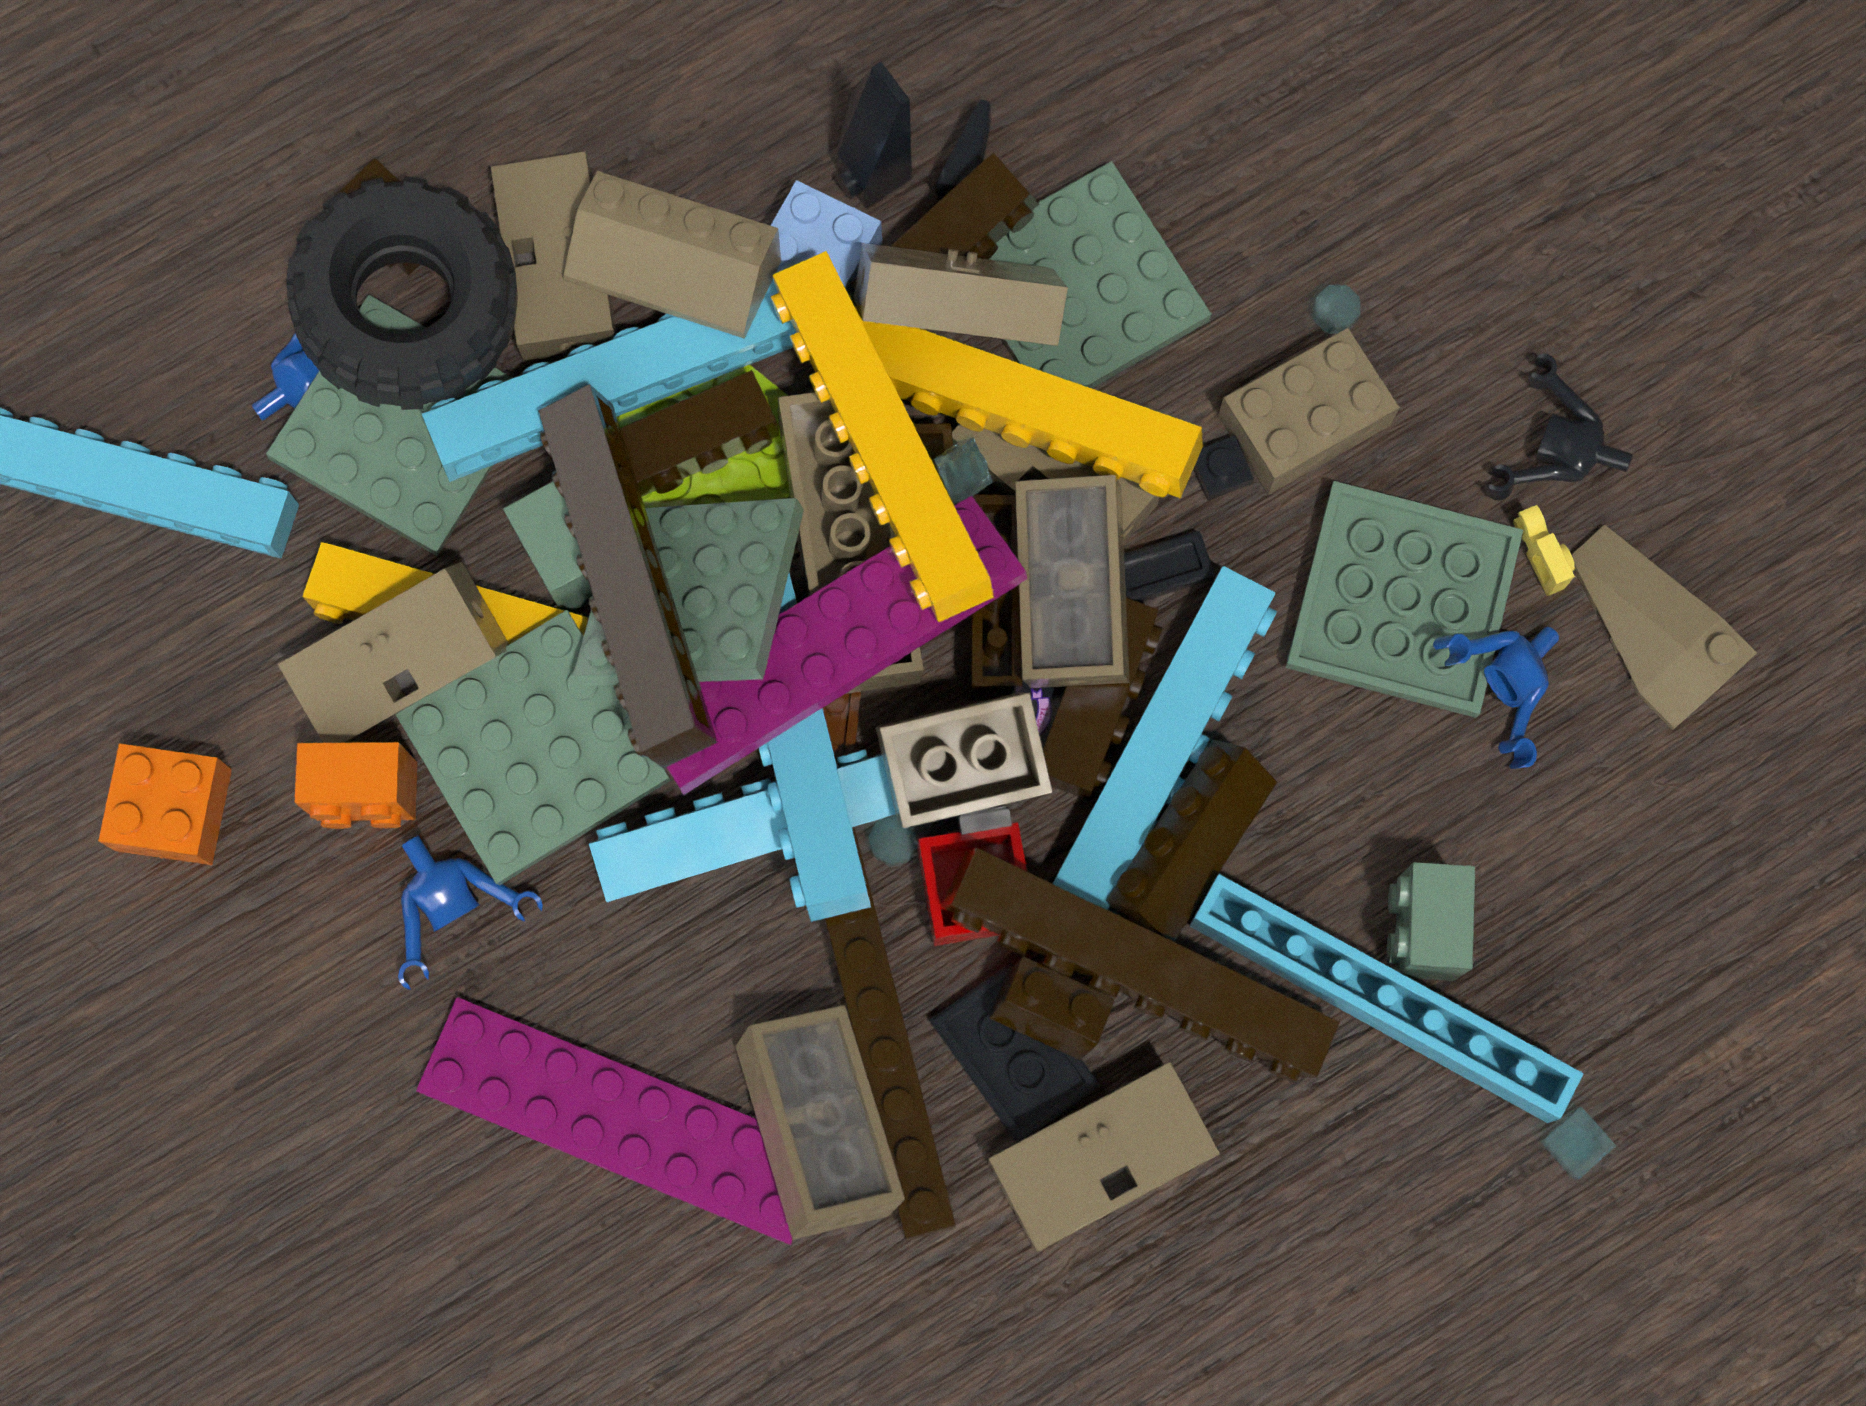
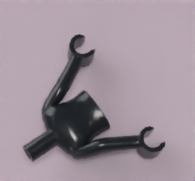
(1567, 444)

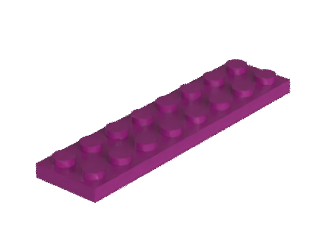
(834, 646)
(606, 1115)

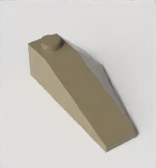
(1663, 632)

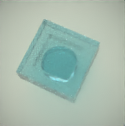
(963, 470)
(1578, 1143)

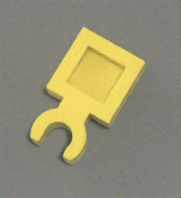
(1549, 559)

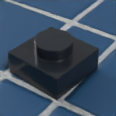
(1222, 468)

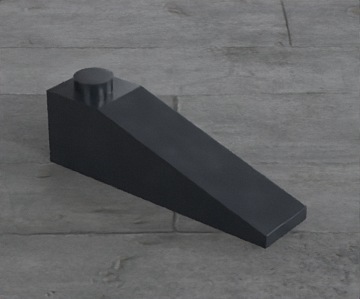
(875, 138)

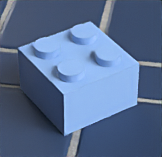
(818, 223)

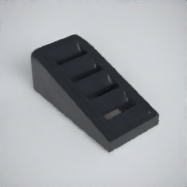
(968, 150)

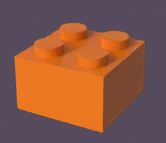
(356, 783)
(165, 804)

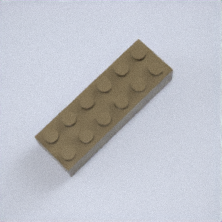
(837, 518)

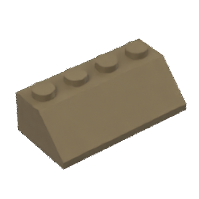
(672, 254)

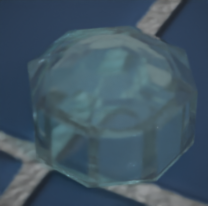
(1336, 308)
(891, 842)

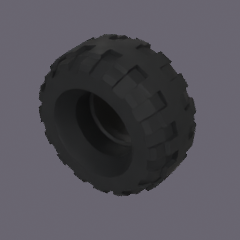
(391, 226)

